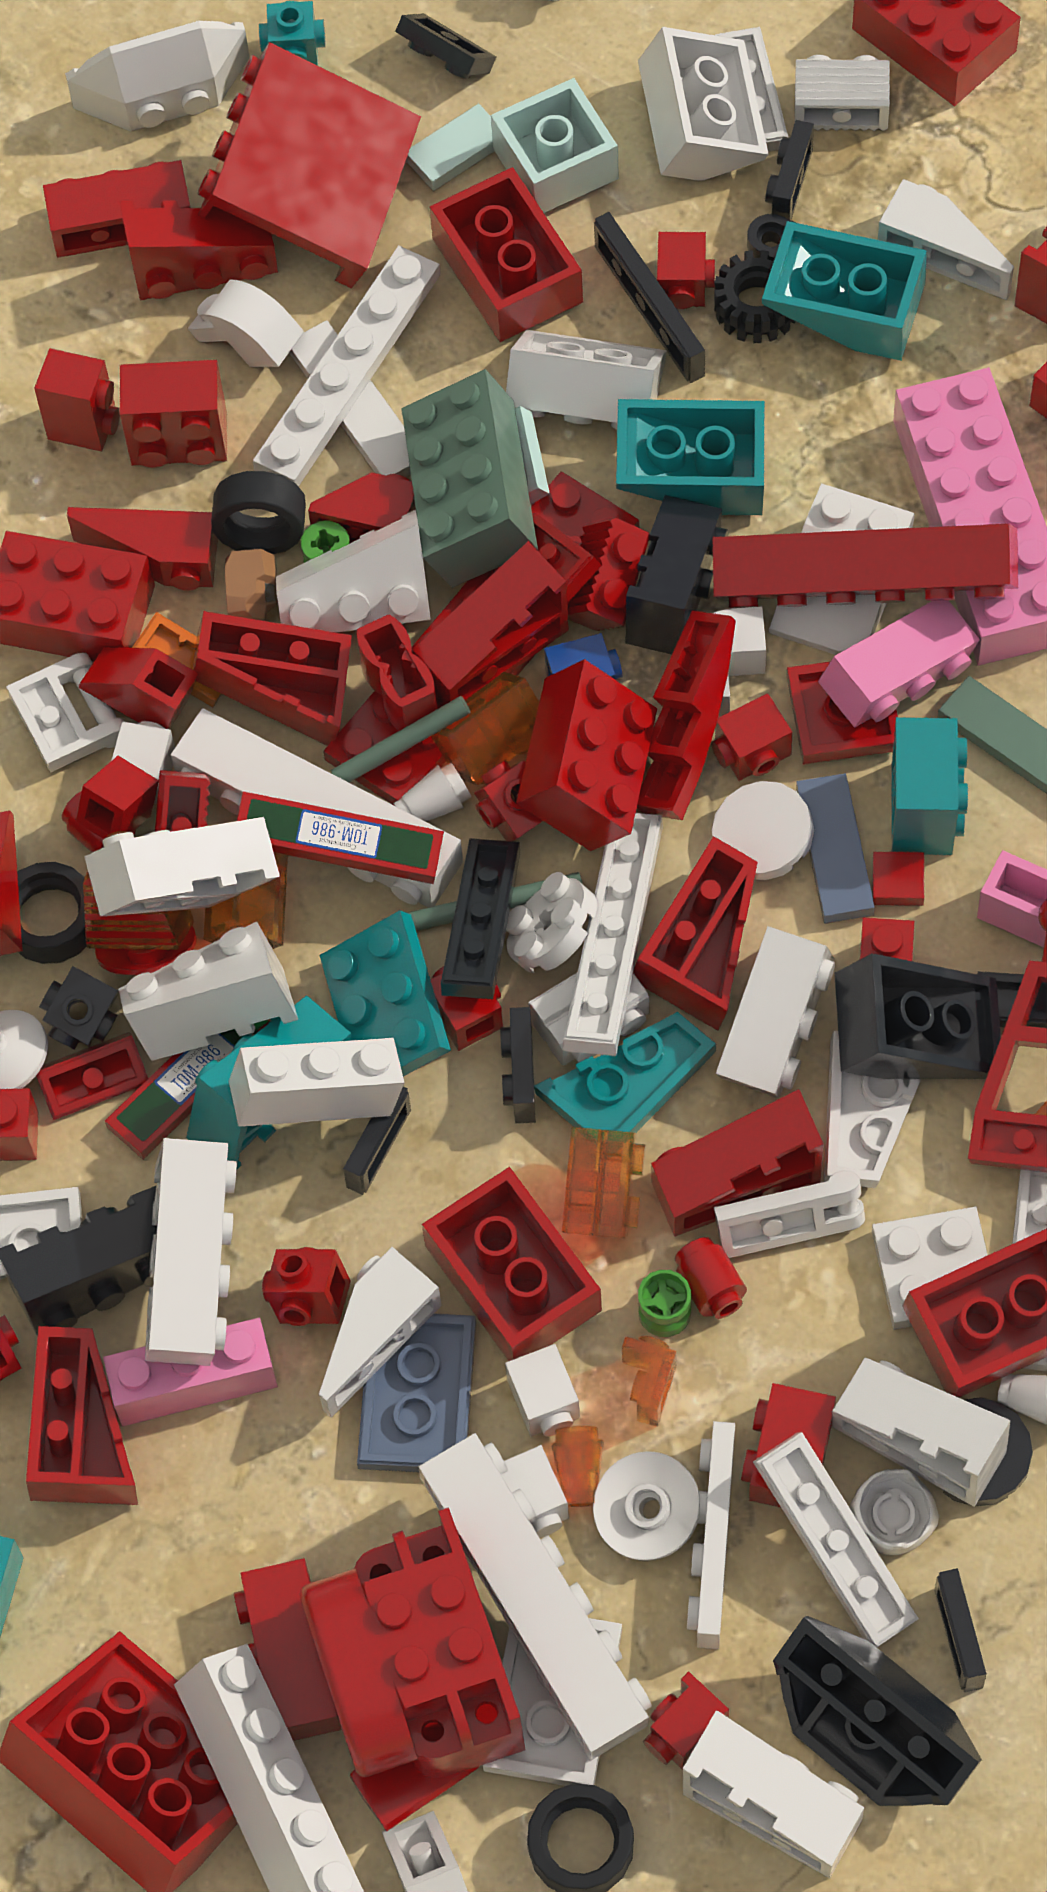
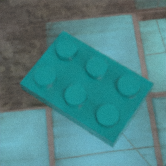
(386, 991)

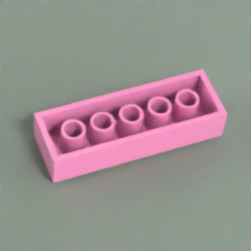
(975, 475)

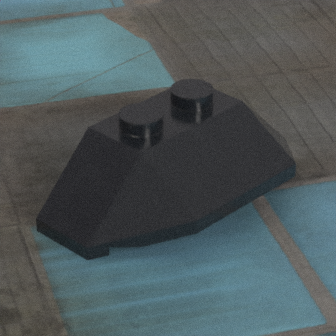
(872, 1718)

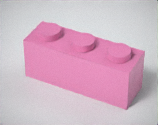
(899, 662)
(158, 1389)

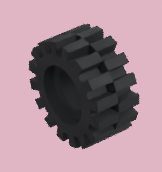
(737, 314)

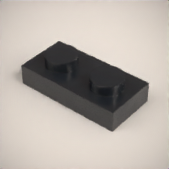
(433, 38)
(794, 157)
(518, 1045)

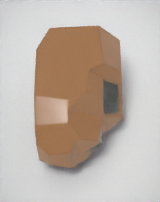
(250, 583)

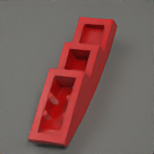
(691, 704)

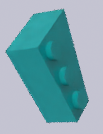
(213, 1108)

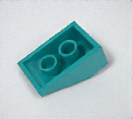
(848, 287)
(693, 452)

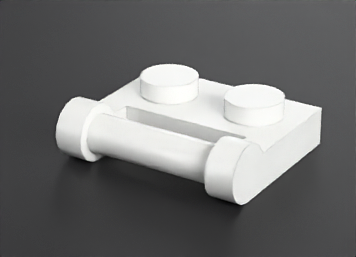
(53, 719)

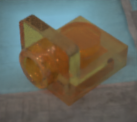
(650, 1387)

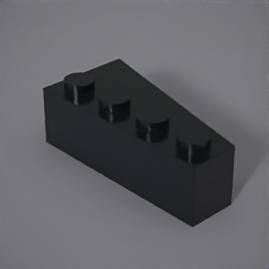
(85, 1266)

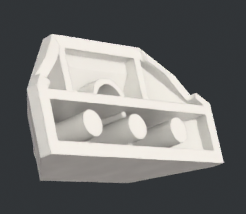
(160, 75)

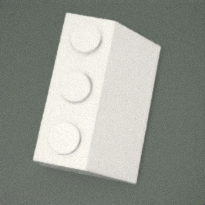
(701, 104)
(580, 376)

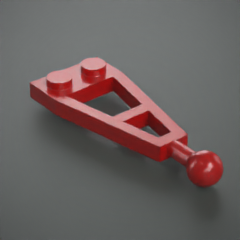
(1005, 1136)

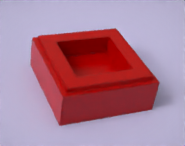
(898, 878)

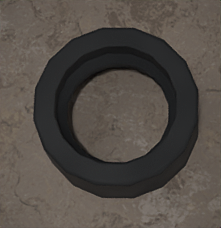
(264, 492)
(63, 944)
(584, 1797)

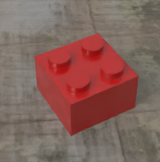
(173, 413)

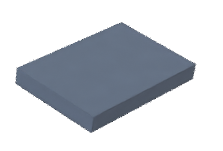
(419, 1397)

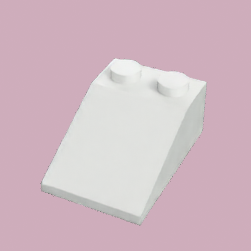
(838, 626)

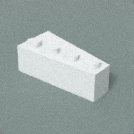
(188, 1252)

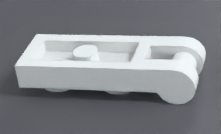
(791, 1215)

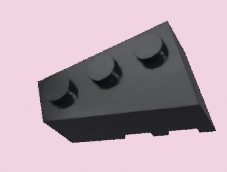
(672, 573)

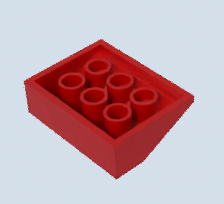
(123, 1765)

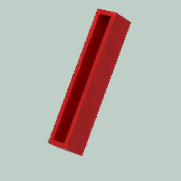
(866, 563)

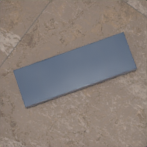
(836, 849)

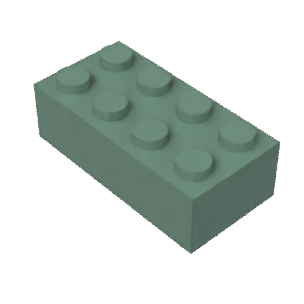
(468, 478)

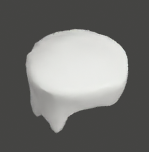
(895, 1511)

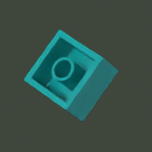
(928, 785)

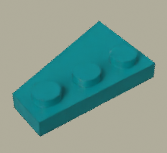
(635, 1083)

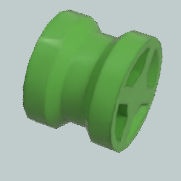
(320, 536)

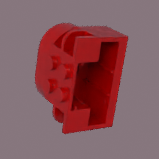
(413, 1658)

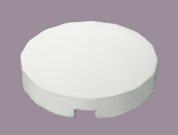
(767, 825)

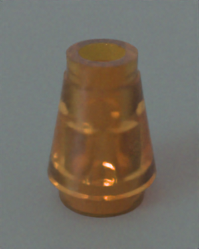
(578, 1463)

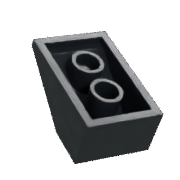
(915, 1020)

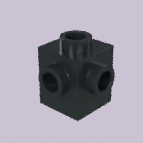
(85, 989)

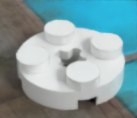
(550, 923)

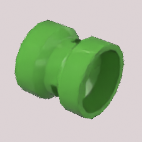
(664, 1291)

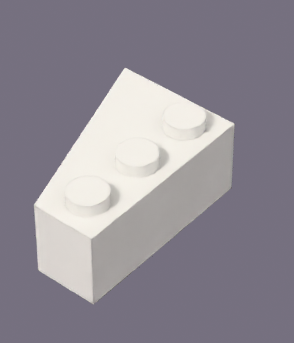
(359, 582)
(771, 1795)

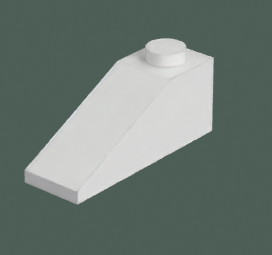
(953, 244)
(382, 1314)

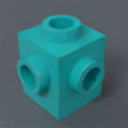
(293, 29)

